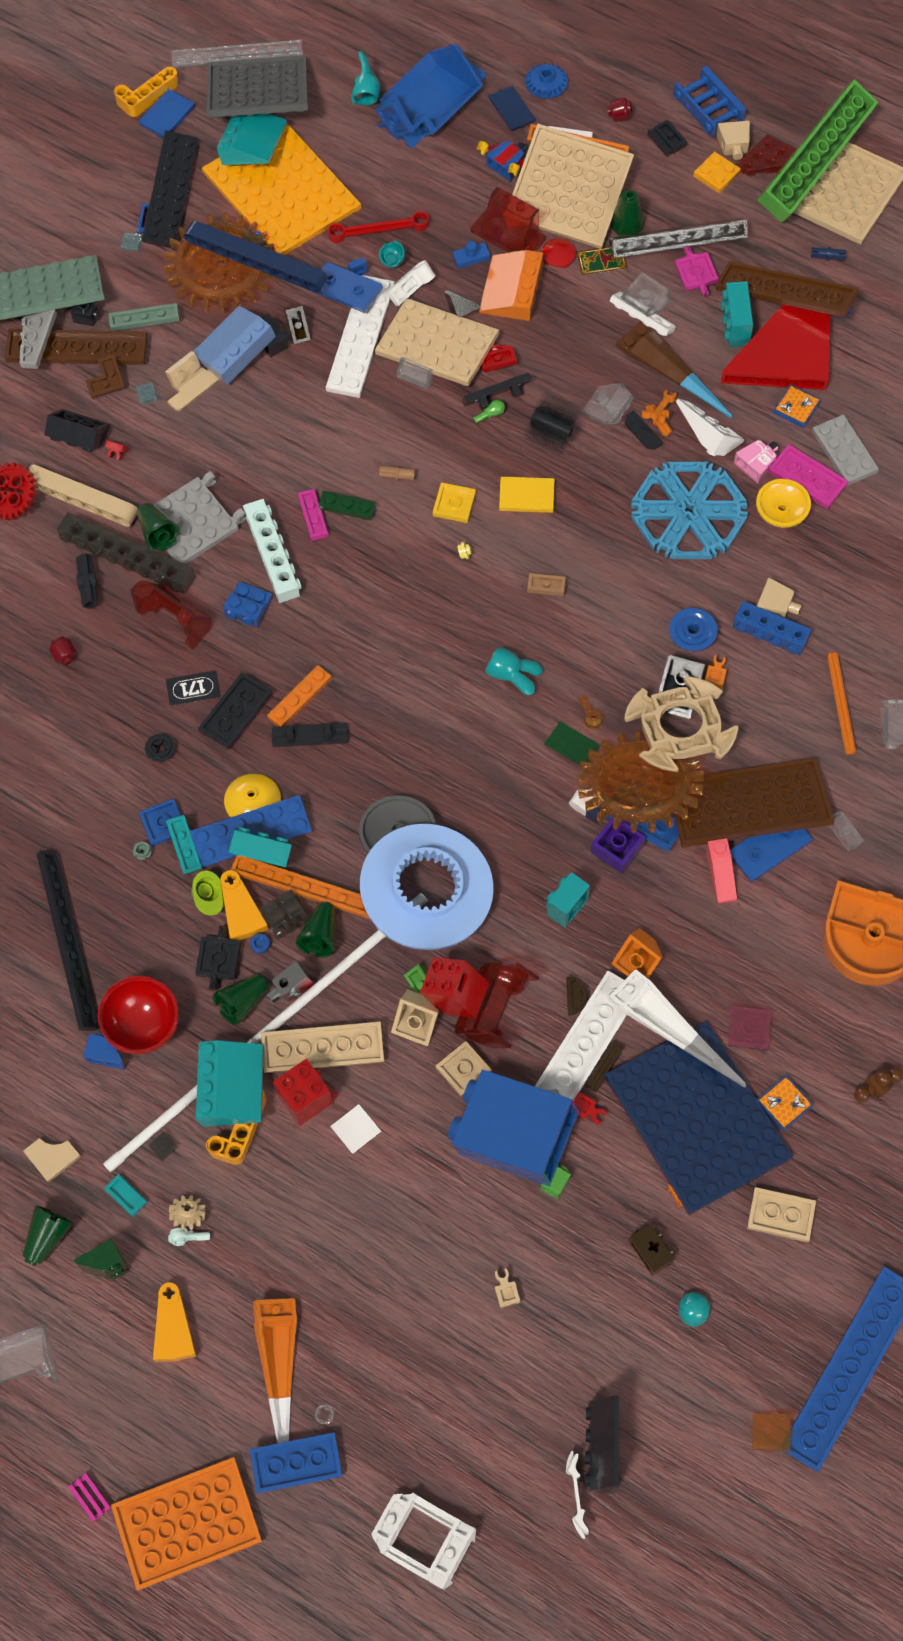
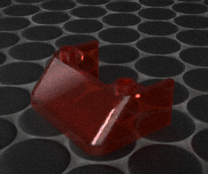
(504, 980)

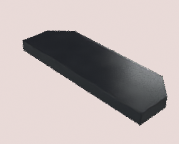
(642, 431)

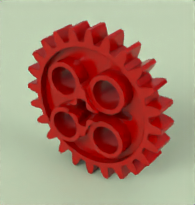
(13, 475)

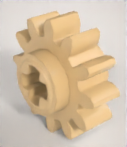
(187, 1212)

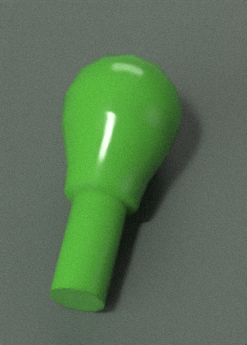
(494, 409)

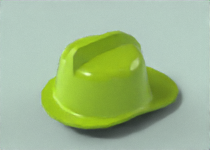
(207, 893)

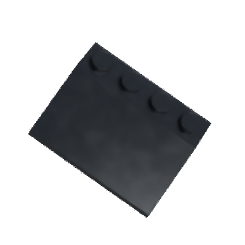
(603, 1445)

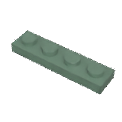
(143, 317)

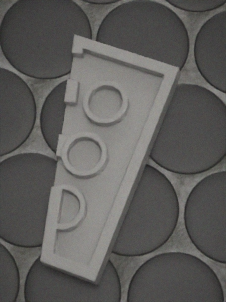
(35, 337)

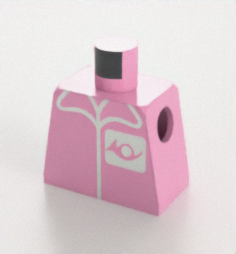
(756, 459)

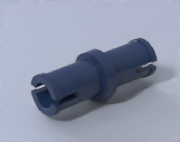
(828, 253)

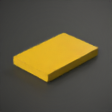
(526, 494)

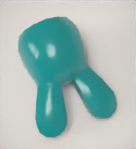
(366, 84)
(506, 667)

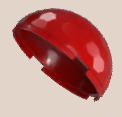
(138, 1015)

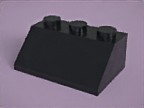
(76, 429)

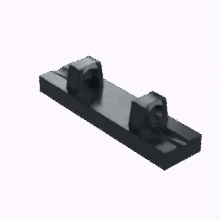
(481, 396)
(309, 735)

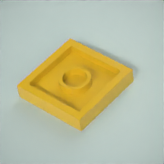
(454, 502)

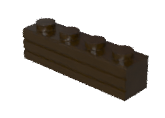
(605, 1065)

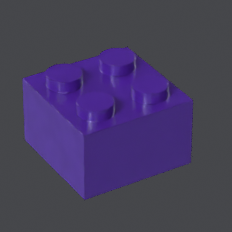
(617, 846)

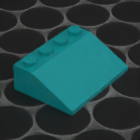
(250, 139)
(229, 1083)

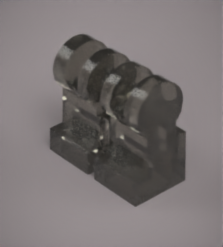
(287, 906)

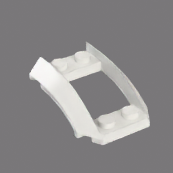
(451, 1551)

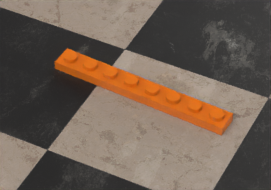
(300, 885)

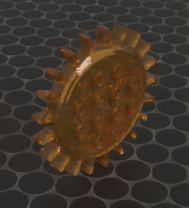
(197, 281)
(648, 805)

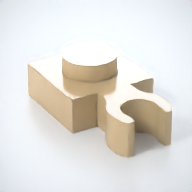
(506, 1292)

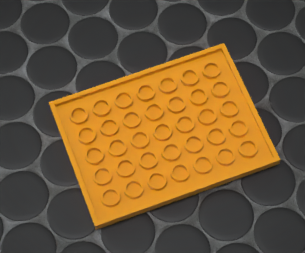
(289, 196)

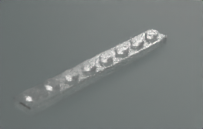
(202, 56)

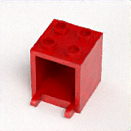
(454, 987)
(303, 1092)

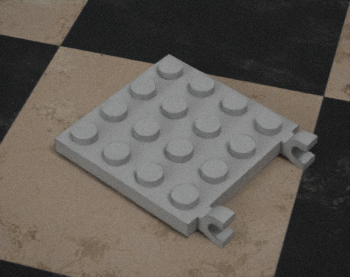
(199, 518)

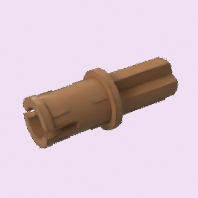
(398, 473)

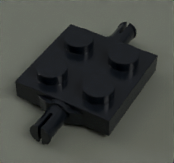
(218, 958)

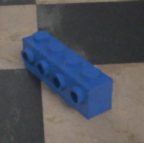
(771, 628)

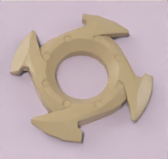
(666, 747)

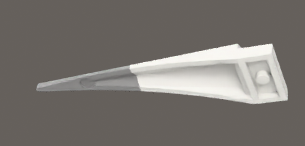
(648, 1006)

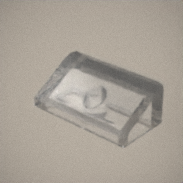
(415, 373)
(846, 831)

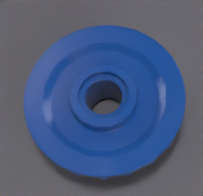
(546, 81)
(693, 620)

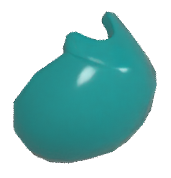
(392, 254)
(694, 1309)

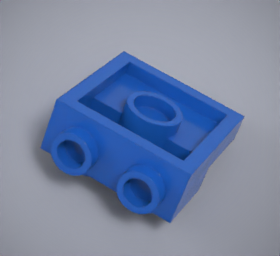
(247, 604)

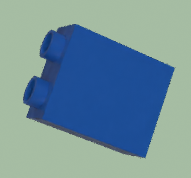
(513, 1127)

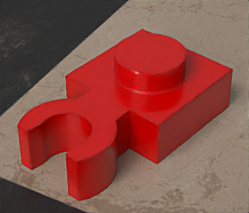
(586, 1108)

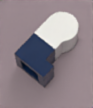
(579, 805)

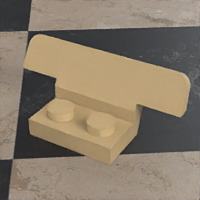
(189, 381)

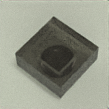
(162, 1146)

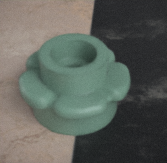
(142, 846)

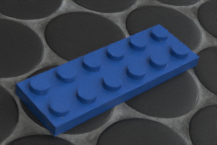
(279, 819)

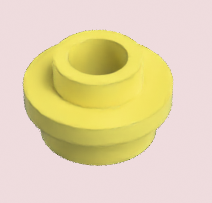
(464, 550)

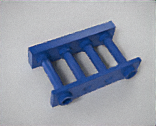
(717, 89)

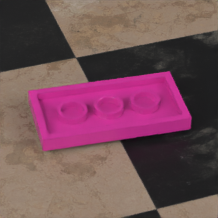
(819, 481)

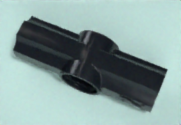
(87, 581)

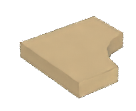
(51, 1159)

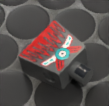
(290, 983)

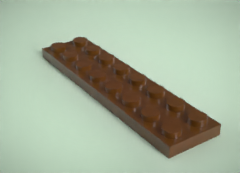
(790, 289)
(84, 346)

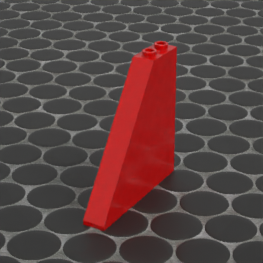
(785, 352)

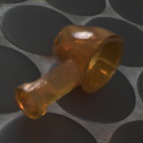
(591, 723)

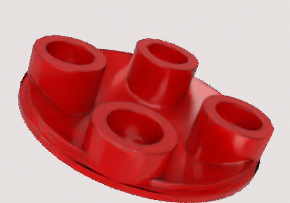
(558, 252)

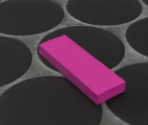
(312, 514)

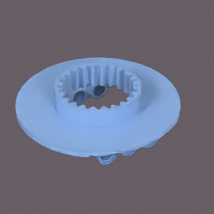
(410, 924)

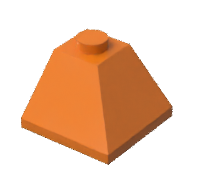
(638, 953)

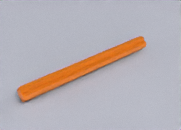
(841, 703)

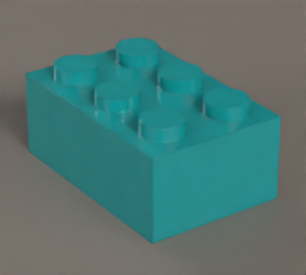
(737, 314)
(259, 846)

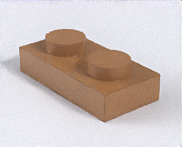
(546, 584)

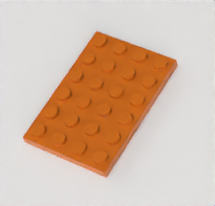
(186, 1523)

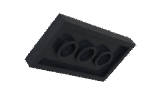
(235, 711)

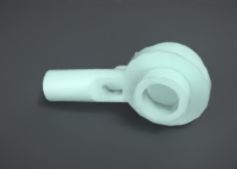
(179, 1237)

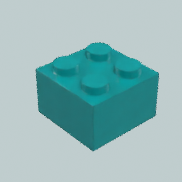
(567, 899)

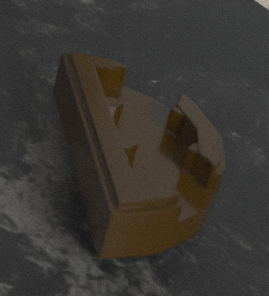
(575, 996)

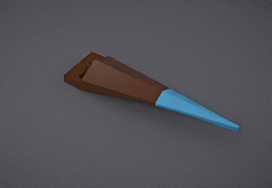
(653, 352)

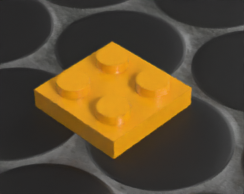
(717, 172)

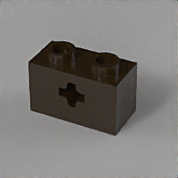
(653, 1261)

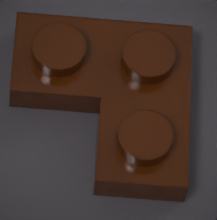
(109, 381)

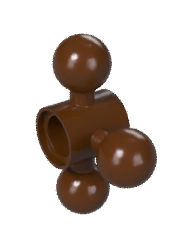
(878, 1084)

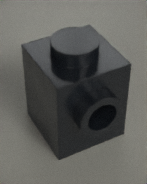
(85, 313)

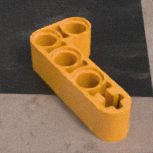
(147, 94)
(234, 1142)

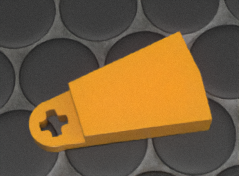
(242, 914)
(172, 1330)

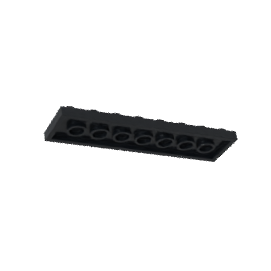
(170, 189)

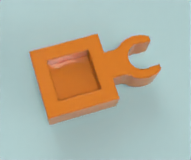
(715, 673)

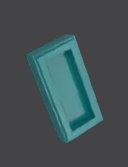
(125, 1195)

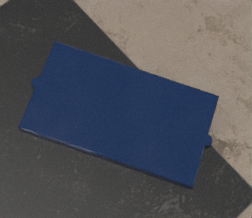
(511, 108)

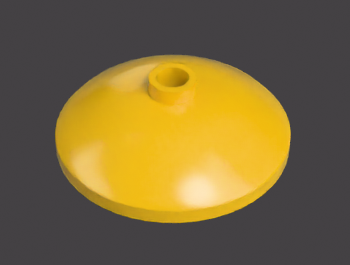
(783, 495)
(237, 799)

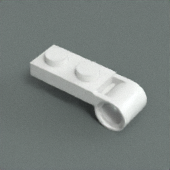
(410, 282)

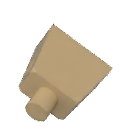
(734, 138)
(778, 599)

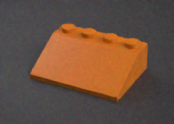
(512, 284)

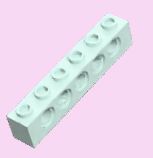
(286, 589)

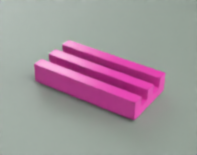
(79, 1482)

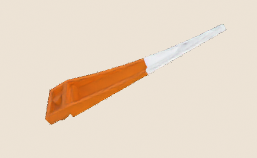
(275, 1338)

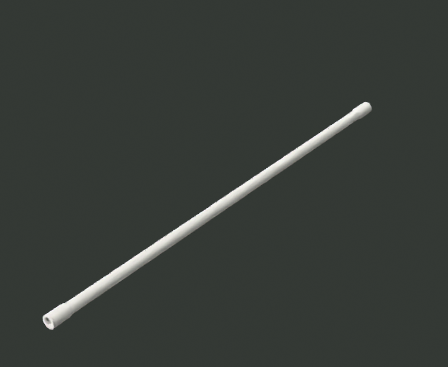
(120, 1156)

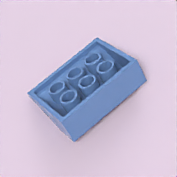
(234, 344)

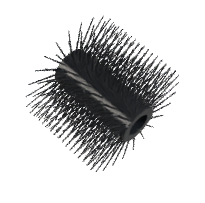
(552, 423)

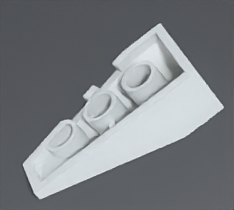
(710, 434)

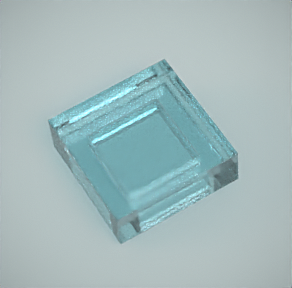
(131, 242)
(146, 393)

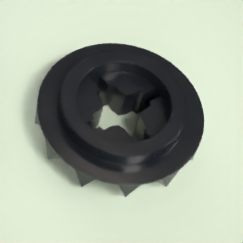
(156, 741)

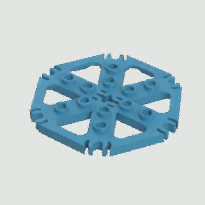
(697, 500)

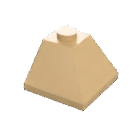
(415, 1018)

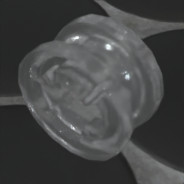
(330, 1416)

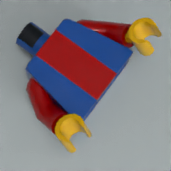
(504, 158)

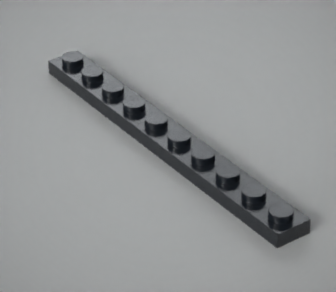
(67, 941)

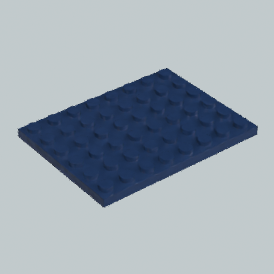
(697, 1121)

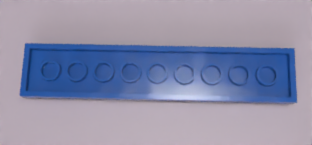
(848, 1371)

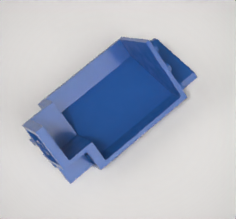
(429, 94)

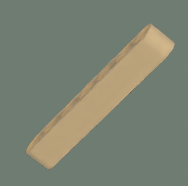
(84, 496)

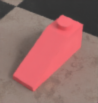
(721, 870)

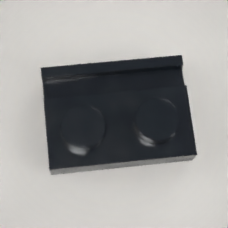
(667, 138)

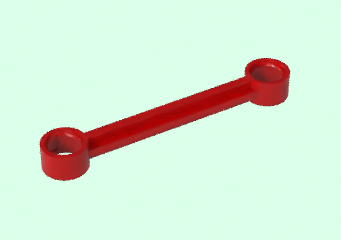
(378, 227)

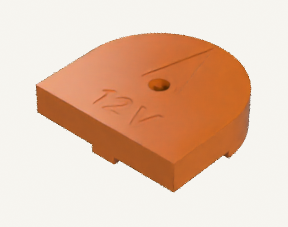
(848, 939)

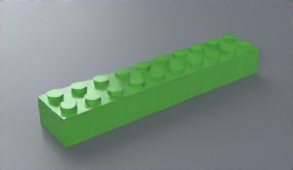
(817, 151)

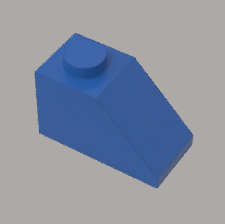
(102, 1053)

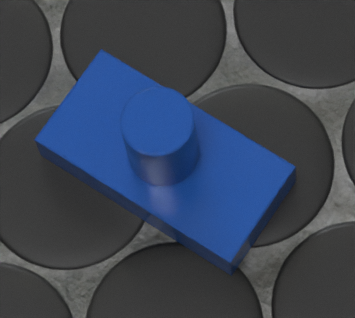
(471, 254)

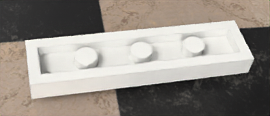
(655, 321)

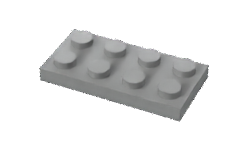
(845, 449)

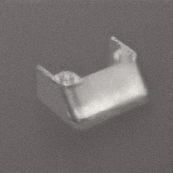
(27, 1353)

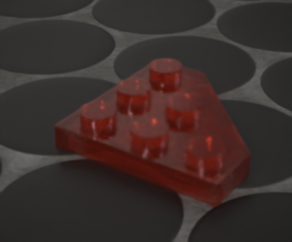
(766, 156)

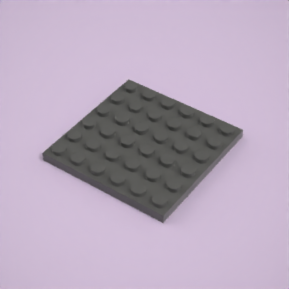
(257, 86)

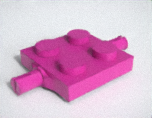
(696, 271)

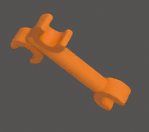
(659, 413)

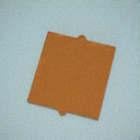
(771, 1432)

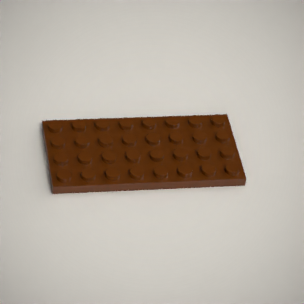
(756, 803)

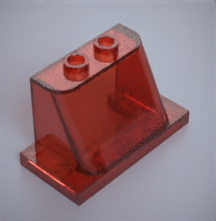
(509, 223)

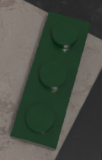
(346, 505)

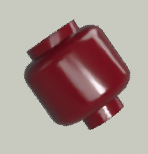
(620, 109)
(62, 650)

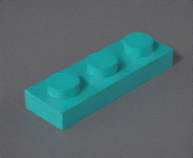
(184, 845)

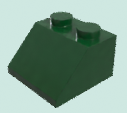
(103, 1261)

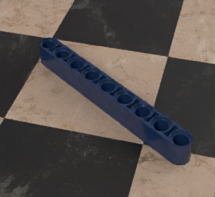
(255, 256)

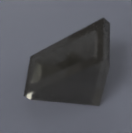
(459, 305)

